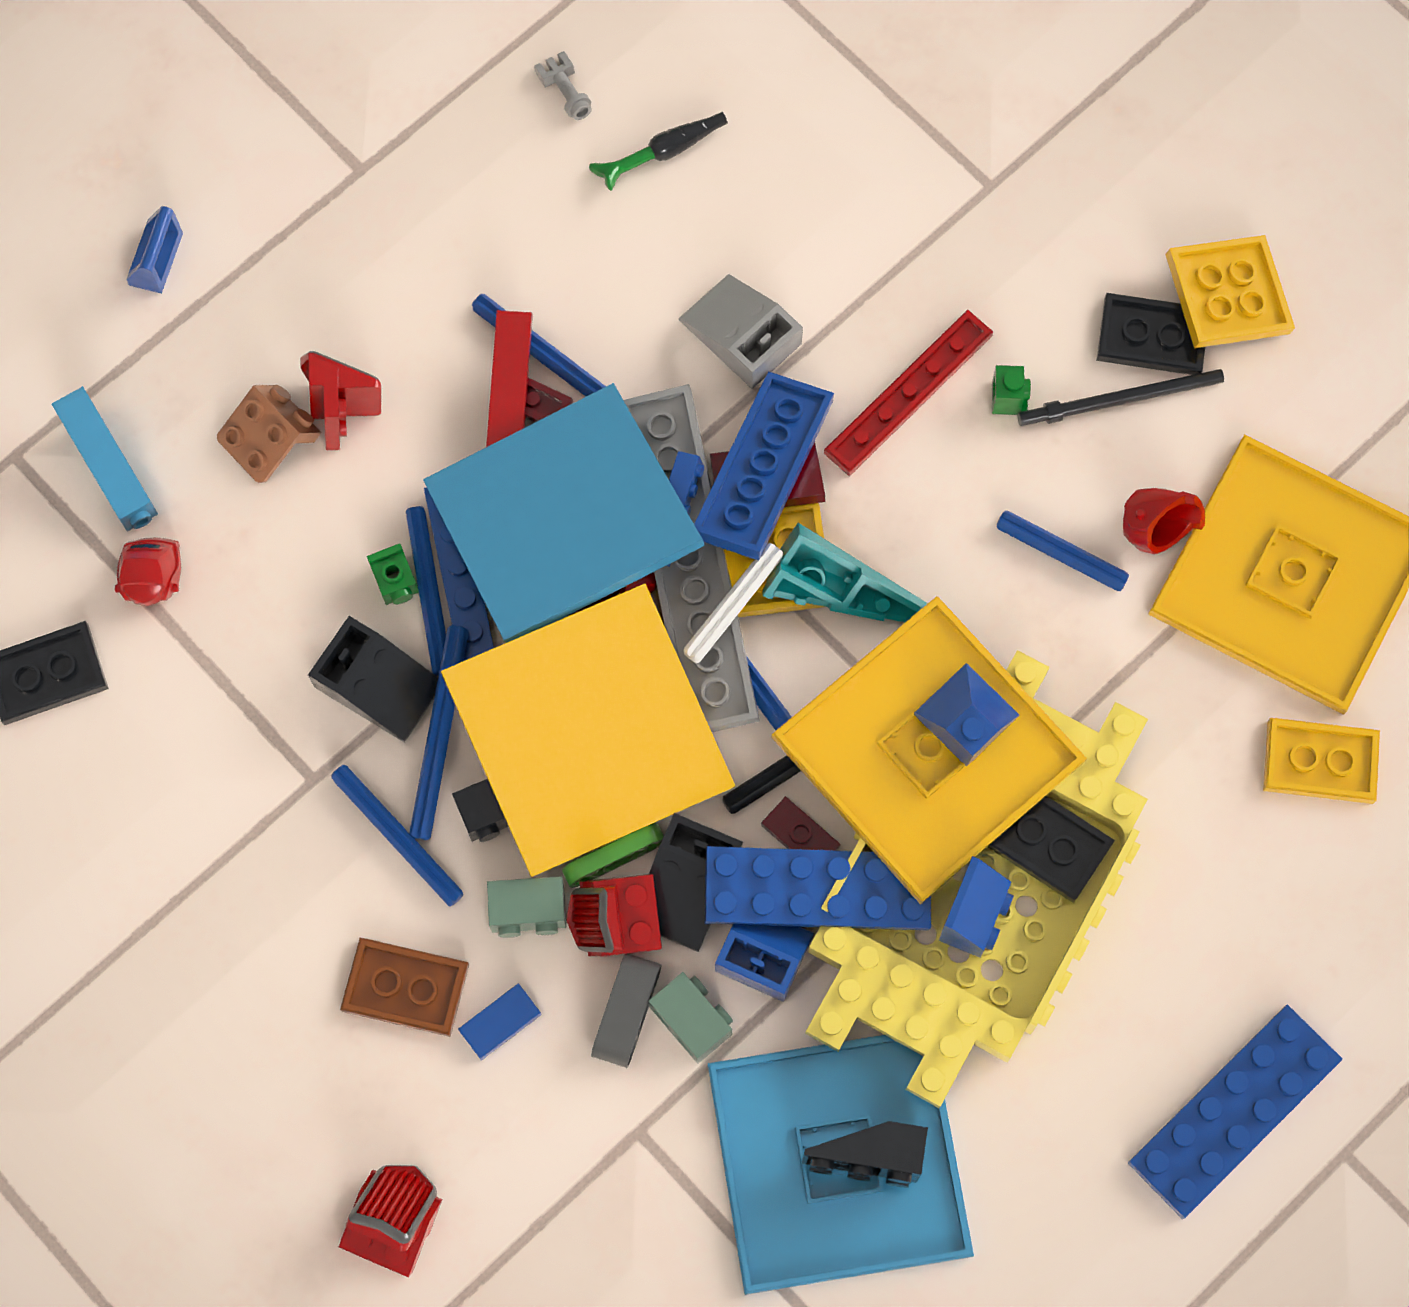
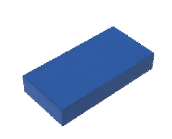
(499, 1021)

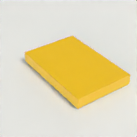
(1321, 760)

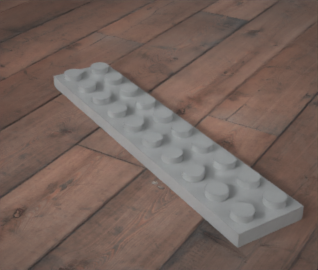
(701, 579)

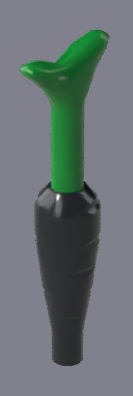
(661, 147)

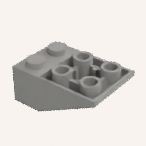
(744, 329)

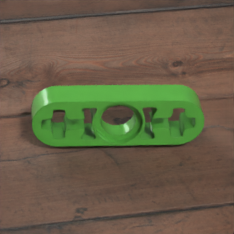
(613, 855)

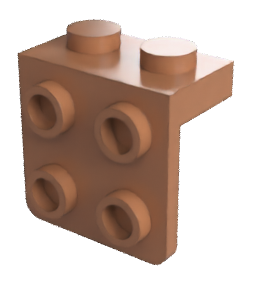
(265, 430)

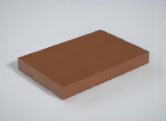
(404, 987)

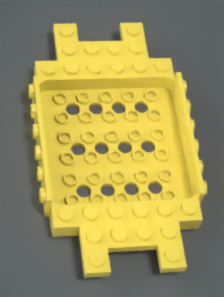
(948, 1006)

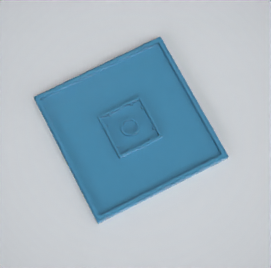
(562, 513)
(824, 1227)

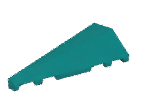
(829, 577)

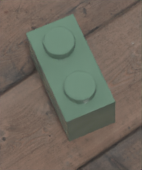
(526, 906)
(691, 1016)

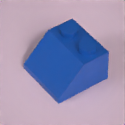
(976, 909)

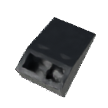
(374, 679)
(681, 879)
(883, 1150)

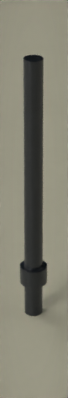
(1055, 411)

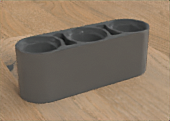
(626, 1010)

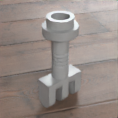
(577, 104)

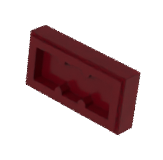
(796, 829)

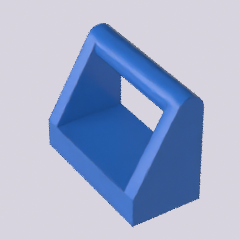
(156, 251)

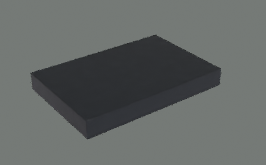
(1147, 335)
(49, 672)
(1054, 847)

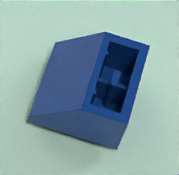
(764, 956)

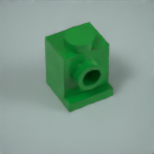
(1010, 390)
(390, 561)

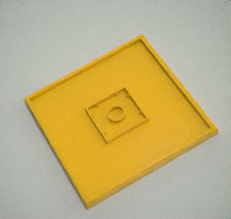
(1291, 574)
(587, 729)
(898, 779)

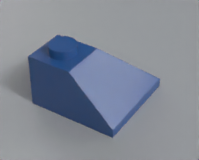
(966, 714)

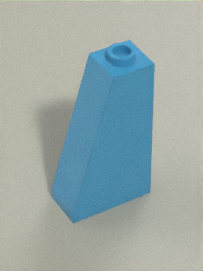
(105, 459)

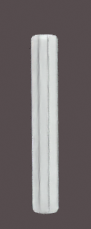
(732, 603)

